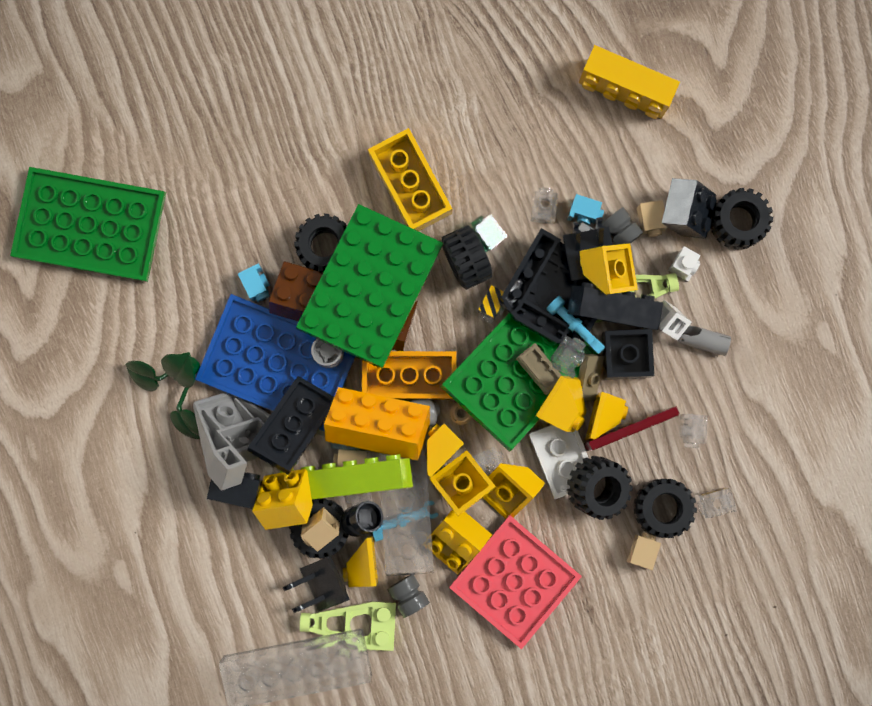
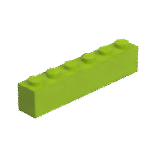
(360, 478)

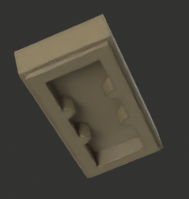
(539, 368)
(590, 375)

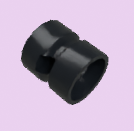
(362, 519)

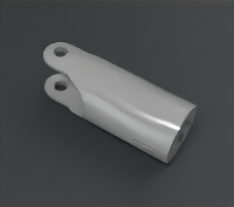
(706, 340)

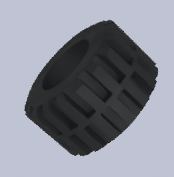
(757, 209)
(309, 231)
(467, 257)
(615, 491)
(684, 514)
(334, 545)

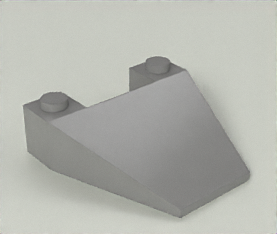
(225, 432)

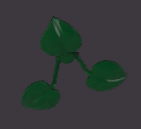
(183, 370)

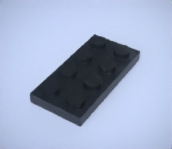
(292, 425)

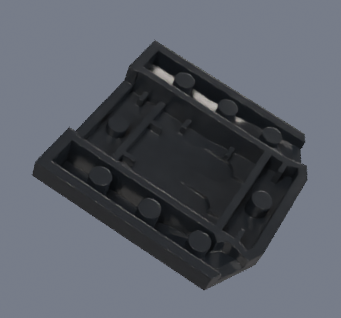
(537, 283)

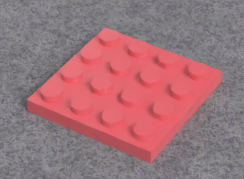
(515, 582)

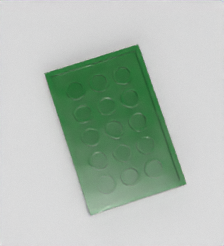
(88, 224)
(369, 286)
(497, 387)

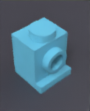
(585, 210)
(255, 283)

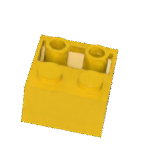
(284, 500)
(458, 540)

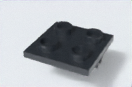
(581, 241)
(324, 585)

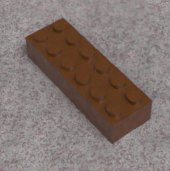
(295, 288)

